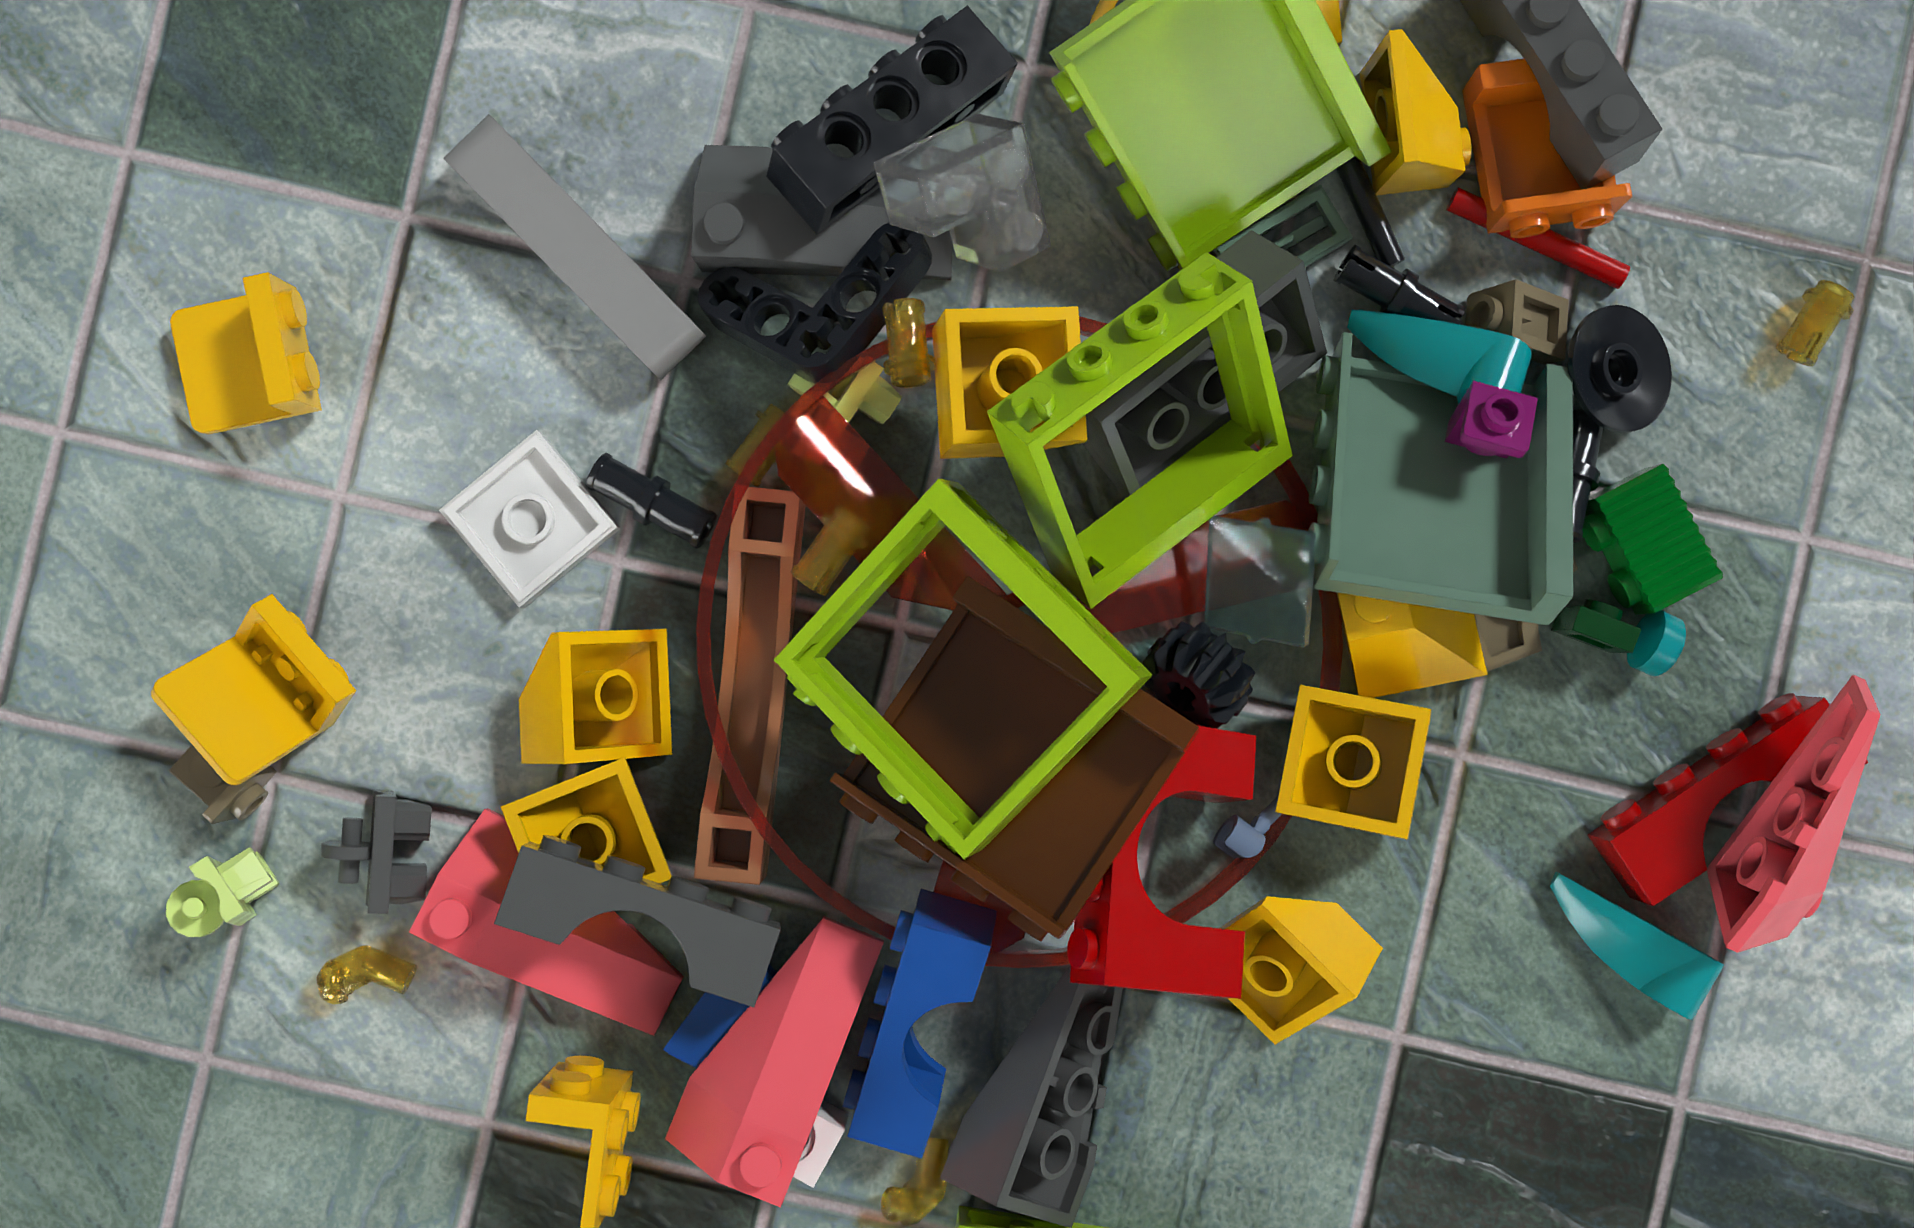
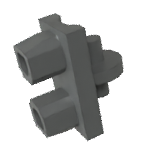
(386, 880)

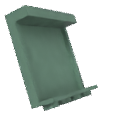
(1429, 517)

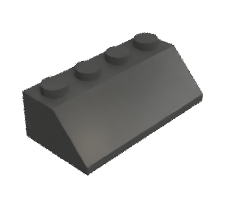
(1182, 394)

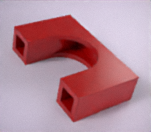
(1121, 933)

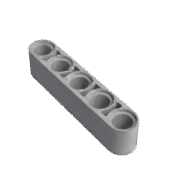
(574, 247)

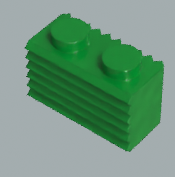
(1649, 541)

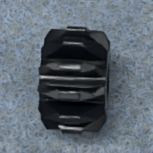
(1199, 675)

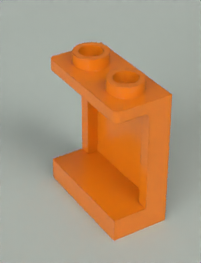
(1517, 164)

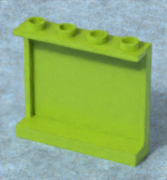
(1214, 111)

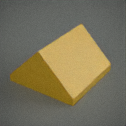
(598, 813)

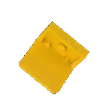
(246, 357)
(255, 693)
(598, 1099)

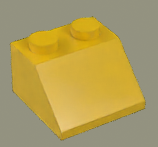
(987, 357)
(1354, 761)

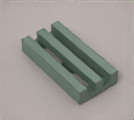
(1328, 218)

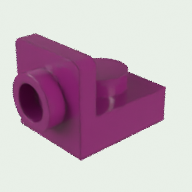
(1493, 421)

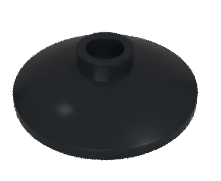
(1619, 368)

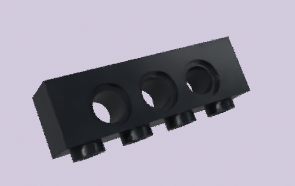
(829, 185)

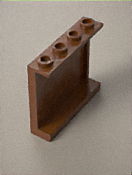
(980, 715)

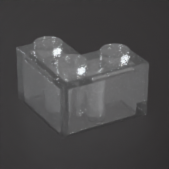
(974, 184)

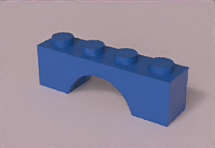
(939, 964)

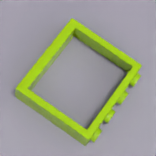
(1193, 485)
(865, 731)

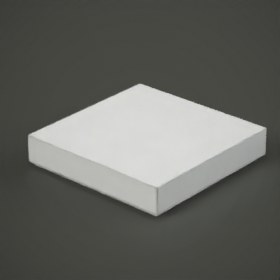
(529, 519)

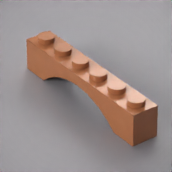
(753, 687)

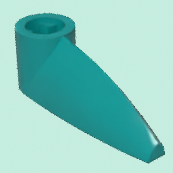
(1443, 352)
(1638, 950)

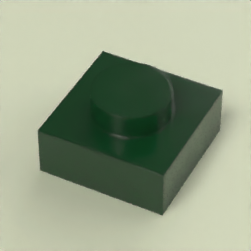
(1597, 626)

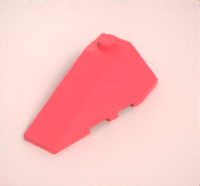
(1788, 841)
(597, 967)
(767, 1077)

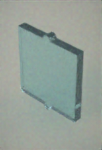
(1260, 580)

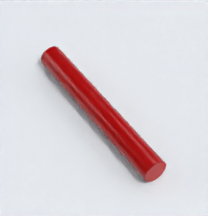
(1547, 243)

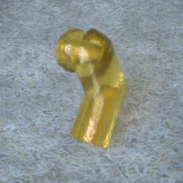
(360, 967)
(922, 1191)

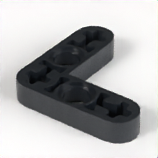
(814, 326)

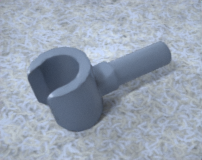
(1244, 839)

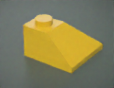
(1415, 120)
(1408, 645)
(597, 698)
(1299, 962)

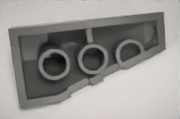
(752, 227)
(1031, 1123)

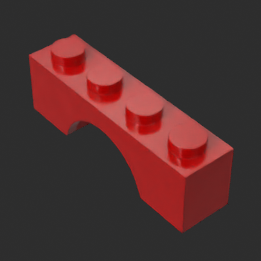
(1659, 839)

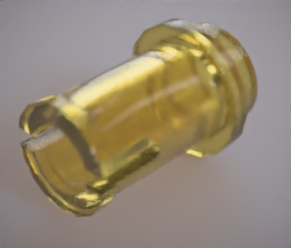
(1816, 321)
(907, 344)
(751, 442)
(831, 549)

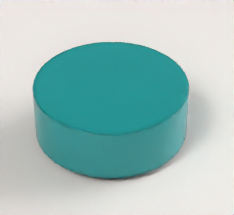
(1658, 643)

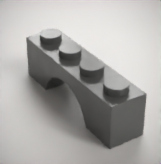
(1591, 103)
(559, 890)

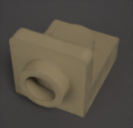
(1524, 313)
(224, 800)

